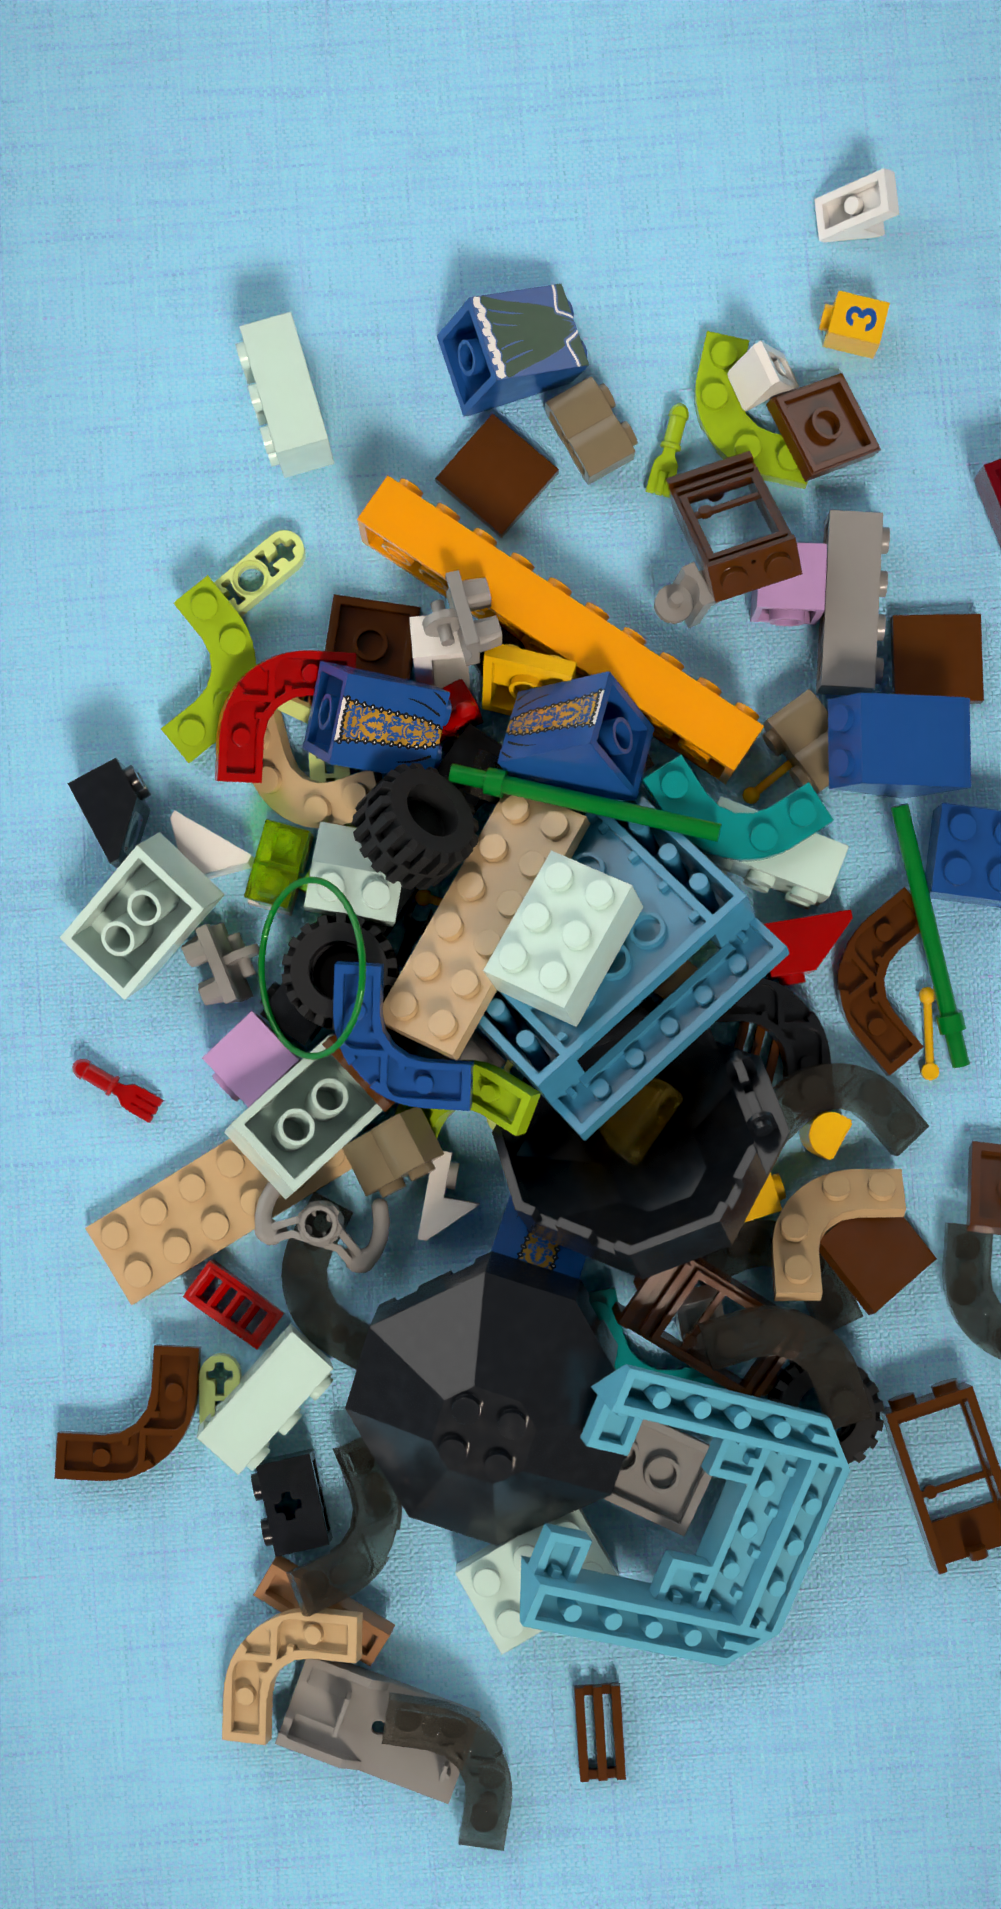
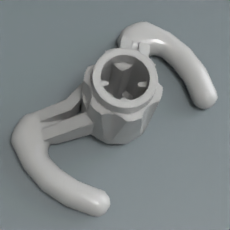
(356, 1259)

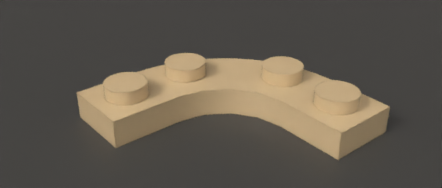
(296, 795)
(815, 1210)
(270, 1647)

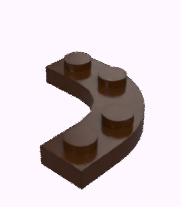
(863, 986)
(149, 1440)

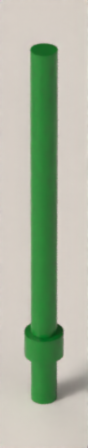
(497, 783)
(950, 1020)

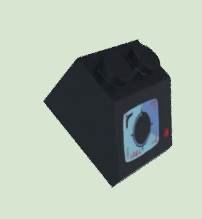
(114, 807)

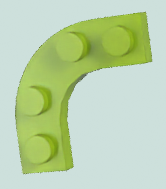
(728, 424)
(230, 658)
(496, 1097)

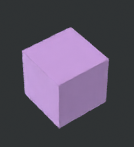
(798, 598)
(249, 1060)

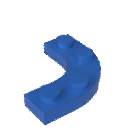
(383, 1063)

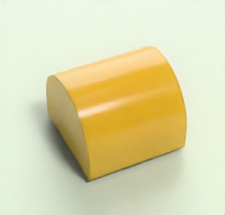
(825, 1134)

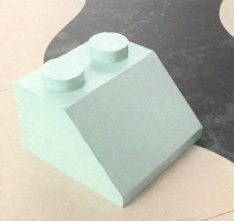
(342, 864)

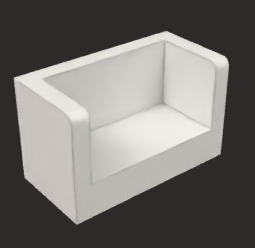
(432, 661)

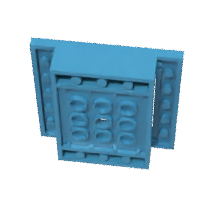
(683, 908)

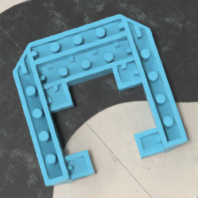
(756, 1549)

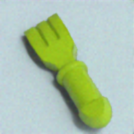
(666, 464)

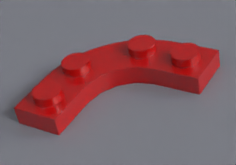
(253, 703)

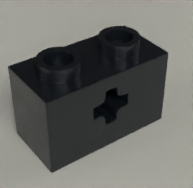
(310, 1523)

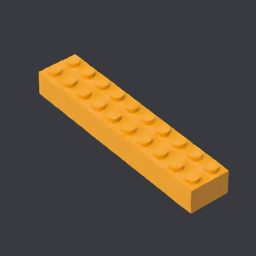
(548, 621)

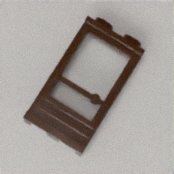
(747, 564)
(660, 1299)
(967, 1531)

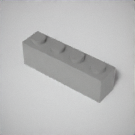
(851, 614)

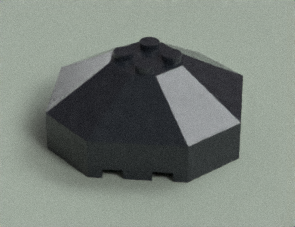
(687, 1188)
(483, 1398)

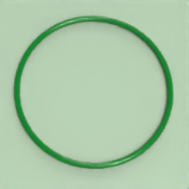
(362, 968)

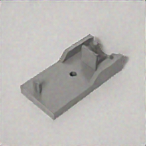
(662, 1477)
(334, 1719)

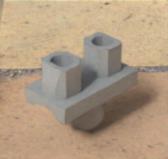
(685, 598)
(462, 599)
(228, 962)

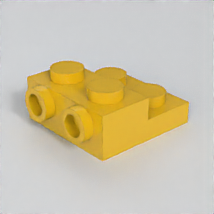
(514, 669)

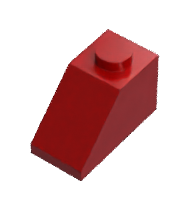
(808, 943)

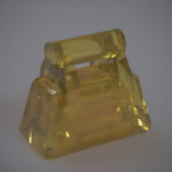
(641, 1120)

